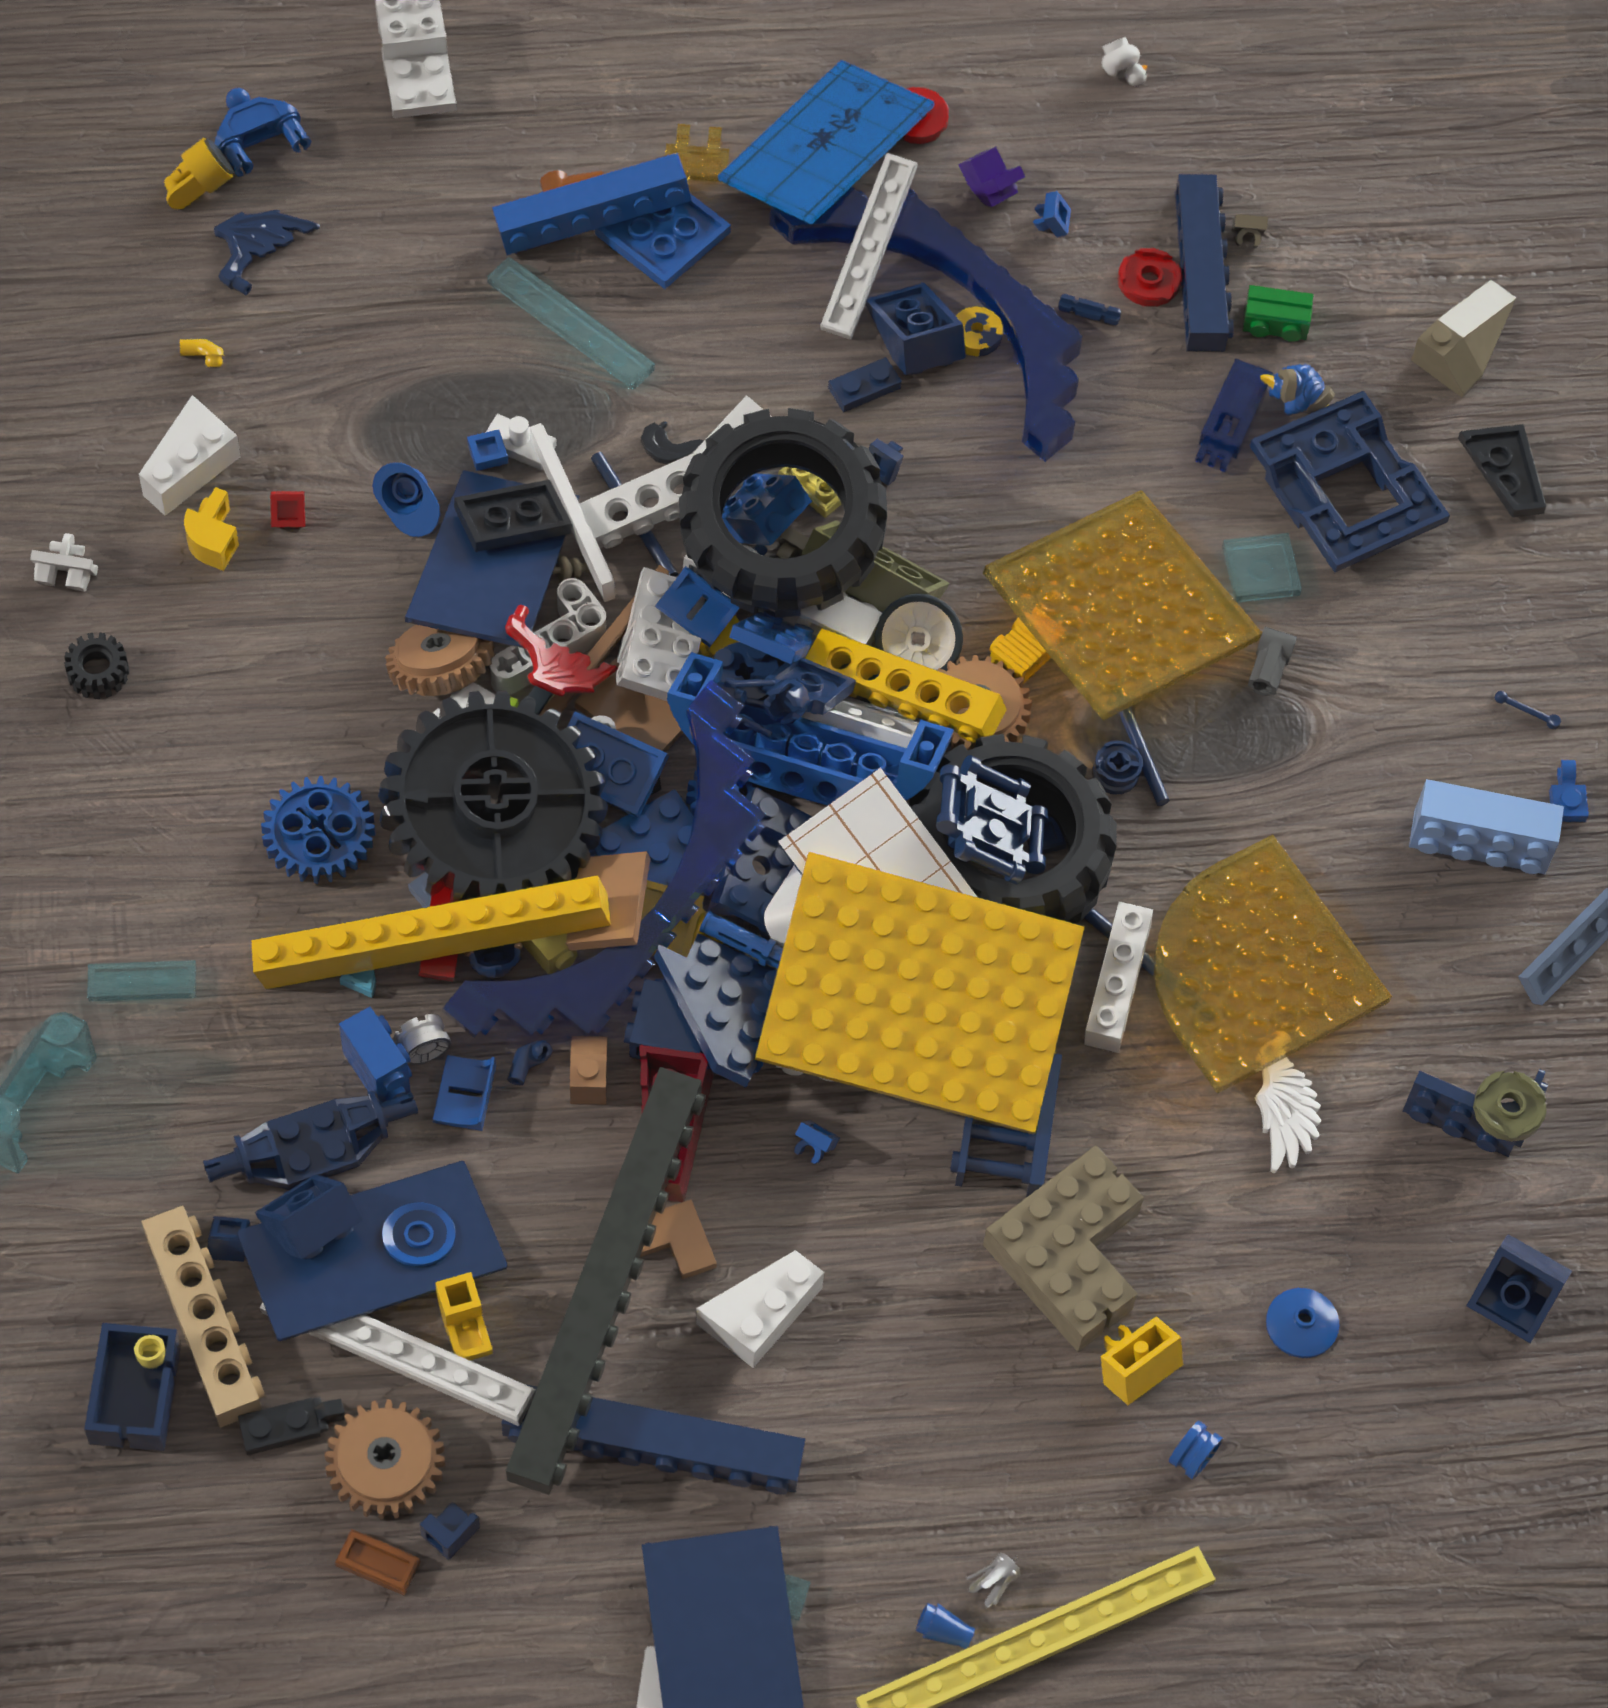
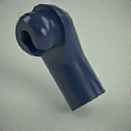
(526, 1058)

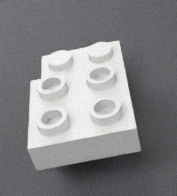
(415, 57)
(654, 643)

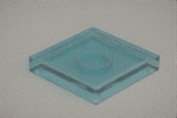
(1261, 567)

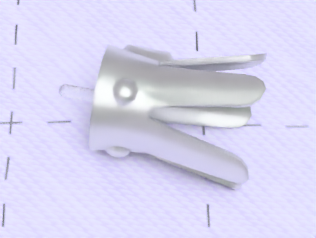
(1001, 1570)

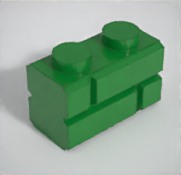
(1277, 313)

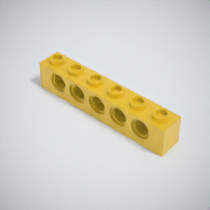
(923, 683)

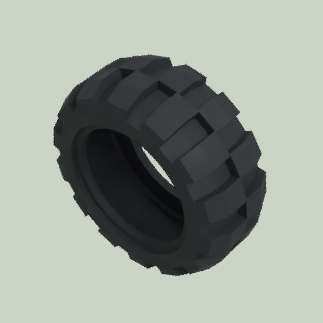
(773, 443)
(1076, 805)

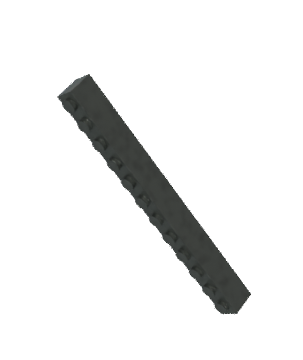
(604, 1283)

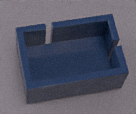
(125, 1396)

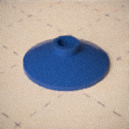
(403, 1258)
(1295, 1336)

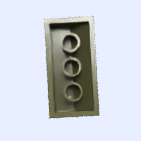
(890, 577)

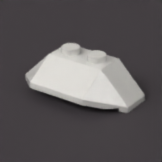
(868, 721)

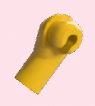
(202, 347)

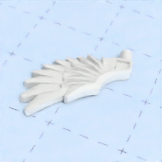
(1288, 1112)

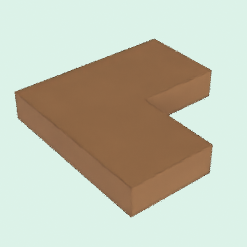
(683, 1233)

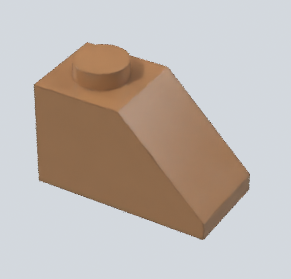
(588, 1070)

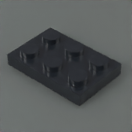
(512, 515)

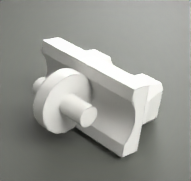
(78, 568)

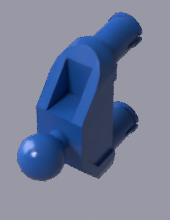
(254, 122)

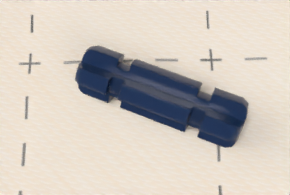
(1089, 309)

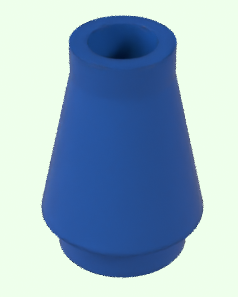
(943, 1626)

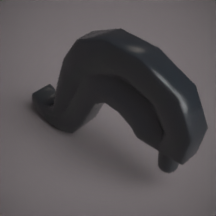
(661, 449)

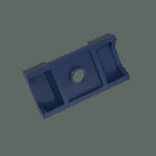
(743, 889)

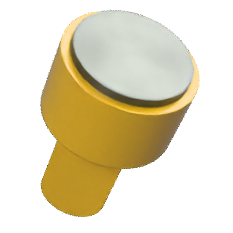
(202, 170)

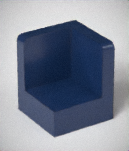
(449, 1529)

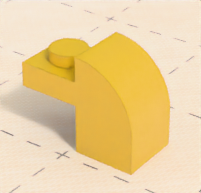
(208, 535)
(463, 1317)

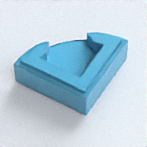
(362, 982)

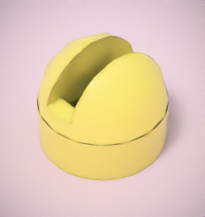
(153, 1350)

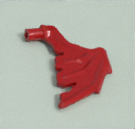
(554, 666)

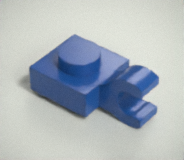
(1568, 794)

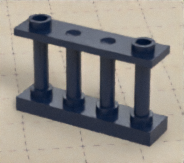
(1039, 1142)

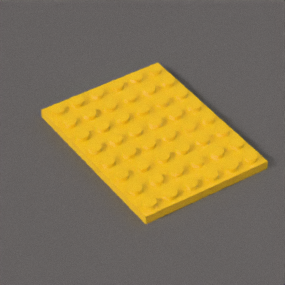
(920, 993)

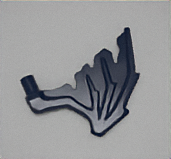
(257, 236)

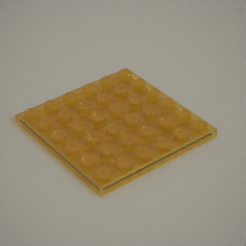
(1122, 604)

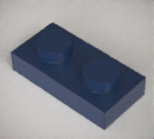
(864, 384)

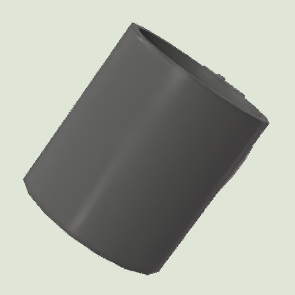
(1272, 655)

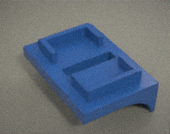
(682, 598)
(468, 1076)

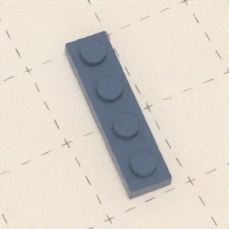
(1567, 952)

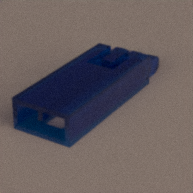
(1239, 399)

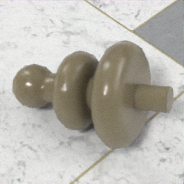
(566, 568)

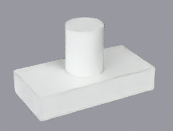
(518, 439)

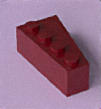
(691, 1065)

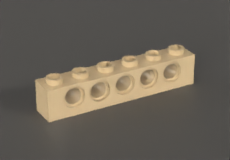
(163, 1235)

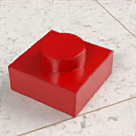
(288, 509)

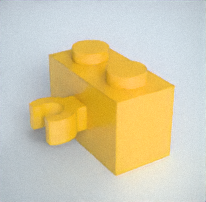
(1140, 1359)

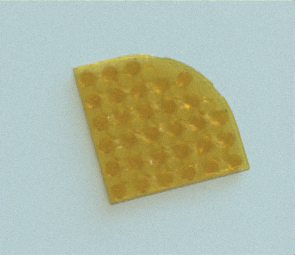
(1256, 966)

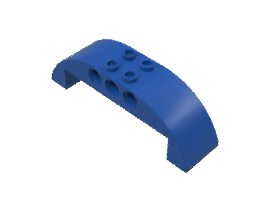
(811, 756)

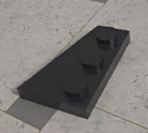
(1508, 467)

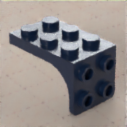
(1453, 1111)

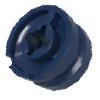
(1105, 771)

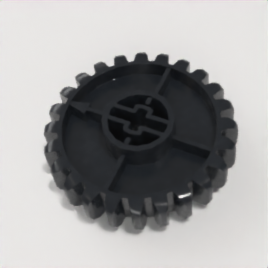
(444, 788)

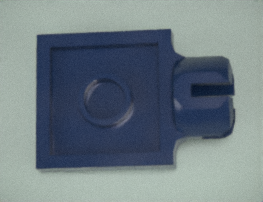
(803, 689)

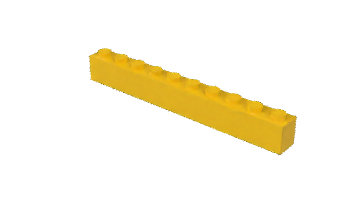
(431, 932)

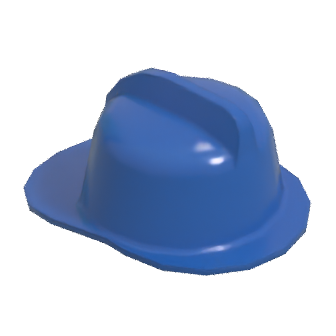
(406, 499)

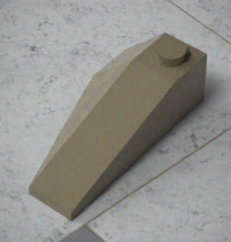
(1464, 338)

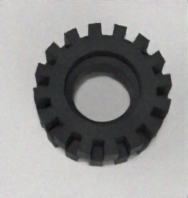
(91, 649)

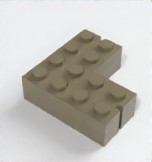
(1052, 1245)

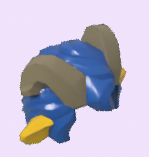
(1299, 389)

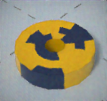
(985, 321)

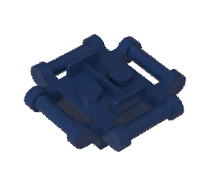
(989, 824)

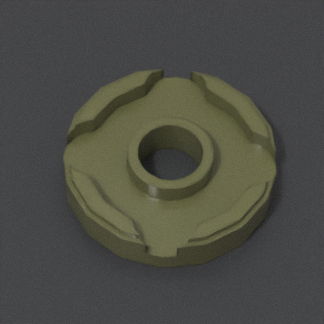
(1505, 1124)

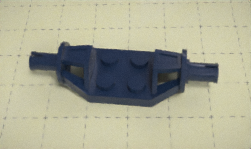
(312, 1141)

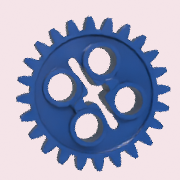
(295, 847)

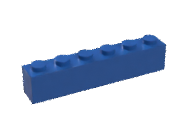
(592, 203)

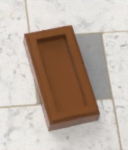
(377, 1562)

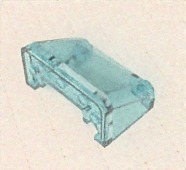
(50, 1046)

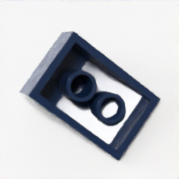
(917, 328)

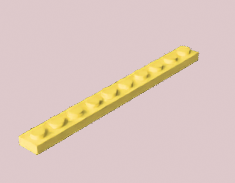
(1045, 1635)

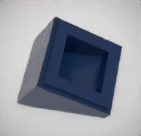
(223, 1239)

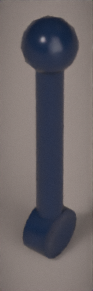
(1552, 721)

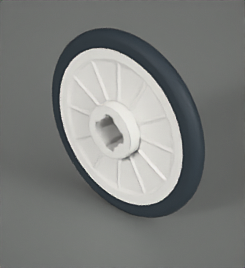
(925, 615)

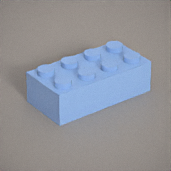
(1486, 827)

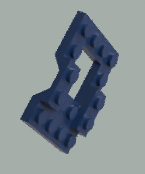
(1329, 443)

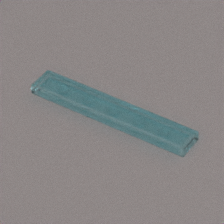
(571, 323)

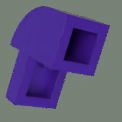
(990, 177)

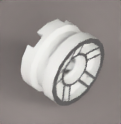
(424, 1039)

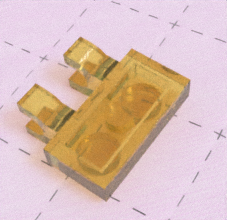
(698, 161)

